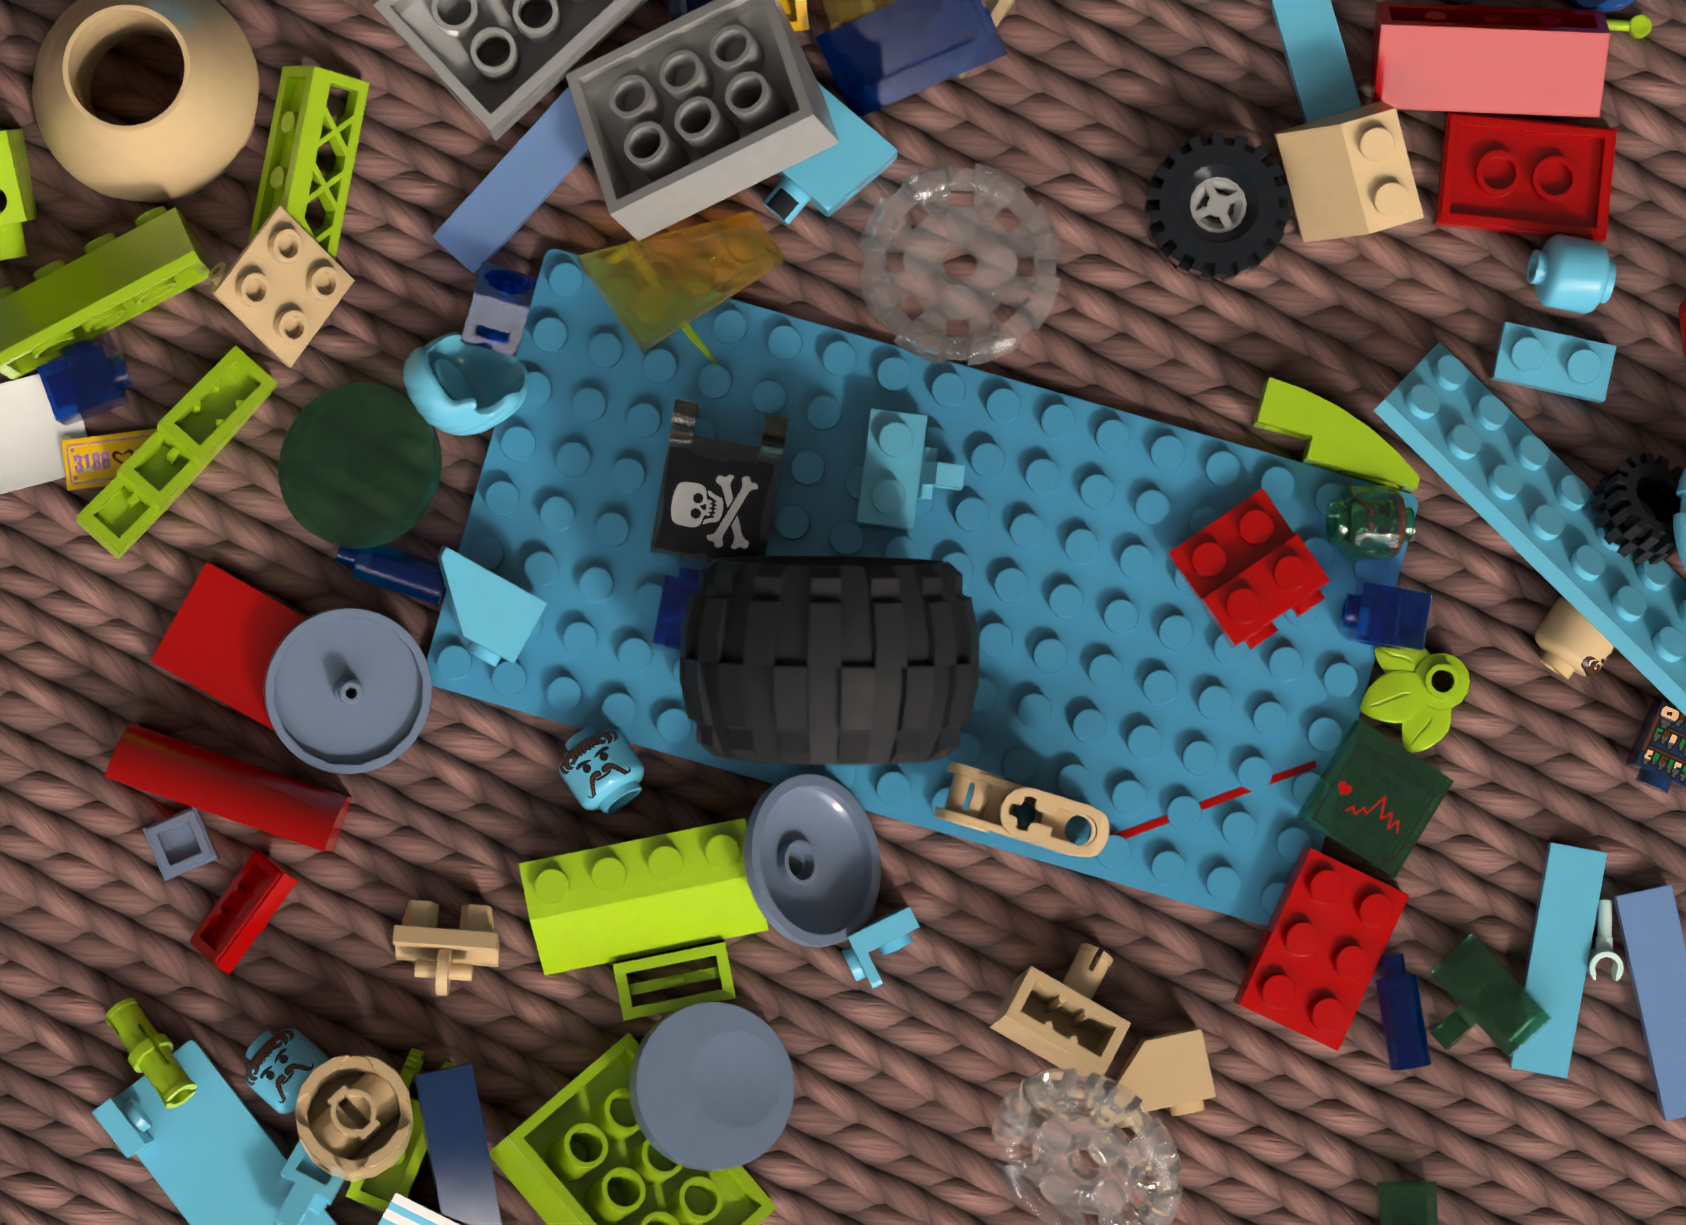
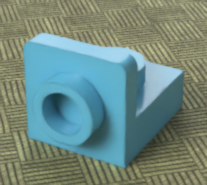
(886, 933)

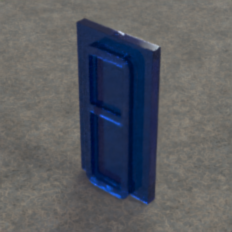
(908, 49)

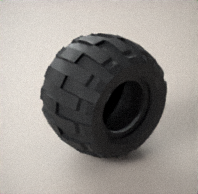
(829, 659)

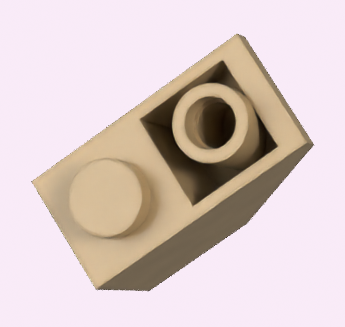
(1169, 1072)

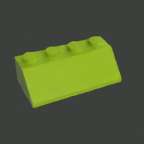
(98, 290)
(640, 897)

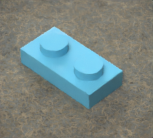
(1553, 362)

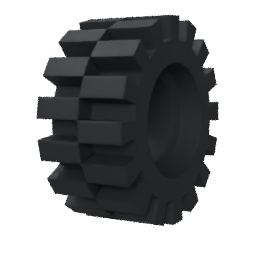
(1626, 518)

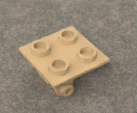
(281, 286)

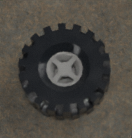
(1241, 192)

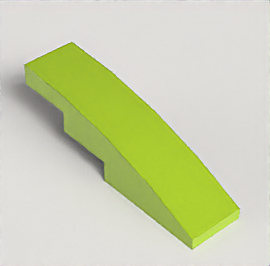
(176, 452)

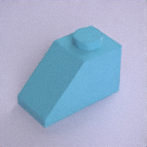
(488, 608)

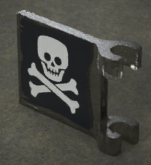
(717, 492)

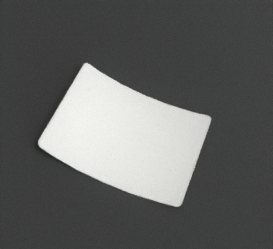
(31, 436)

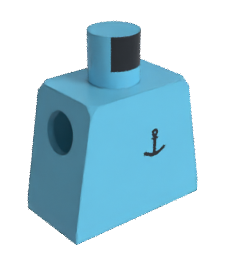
(835, 173)

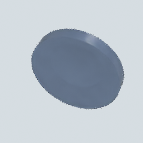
(347, 690)
(711, 1086)

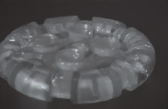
(964, 229)
(1090, 1127)

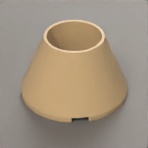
(184, 144)

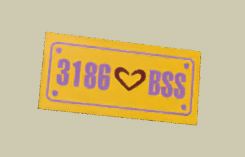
(103, 452)

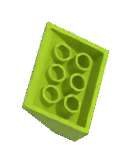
(593, 1166)

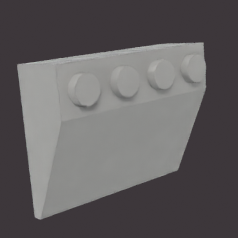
(503, 52)
(699, 112)

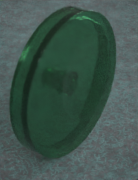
(359, 465)

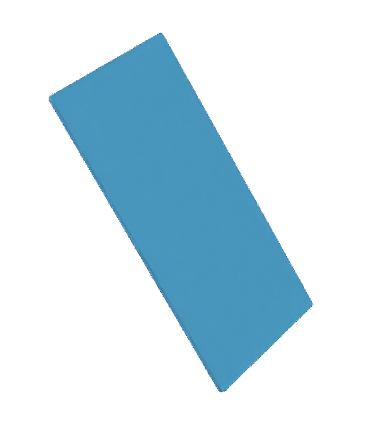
(1090, 641)

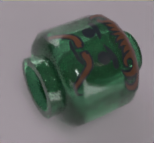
(1369, 522)

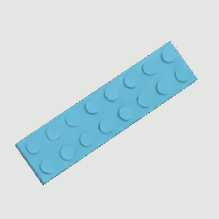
(1541, 513)

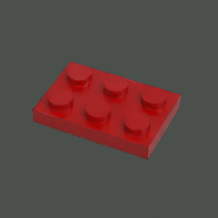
(1320, 948)

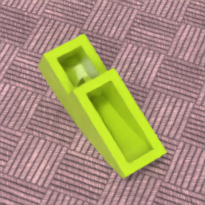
(1332, 436)

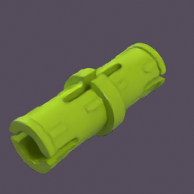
(150, 1053)

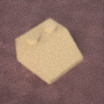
(1349, 173)

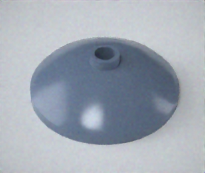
(812, 860)

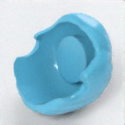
(464, 385)

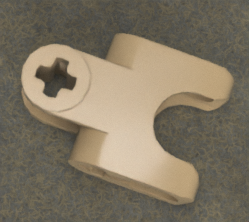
(993, 807)

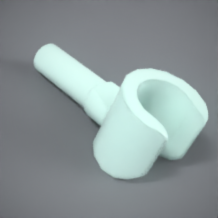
(1604, 943)

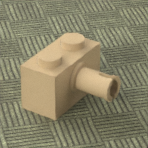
(1061, 1018)

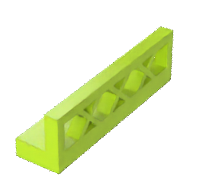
(293, 149)

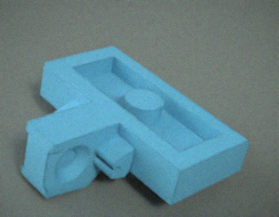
(900, 470)

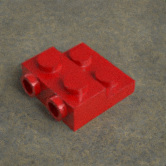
(1250, 571)

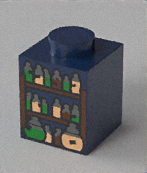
(1660, 749)

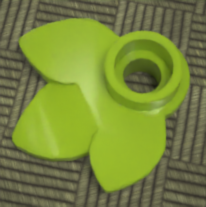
(1409, 698)

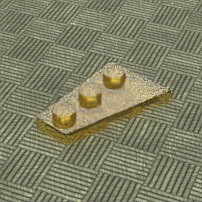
(680, 274)

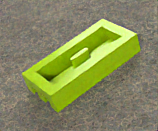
(626, 990)

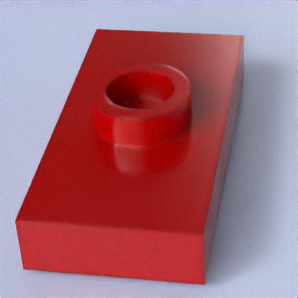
(242, 911)

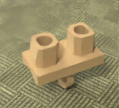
(446, 952)

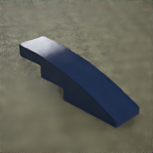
(457, 1146)

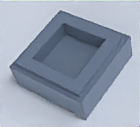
(180, 843)

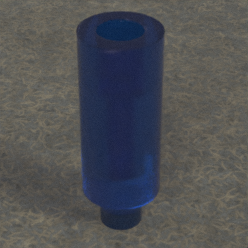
(396, 571)
(1402, 1015)

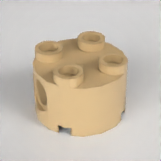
(354, 1117)

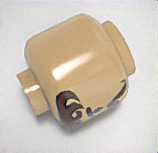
(1571, 642)

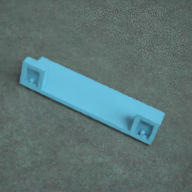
(205, 1152)

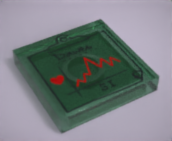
(1375, 798)

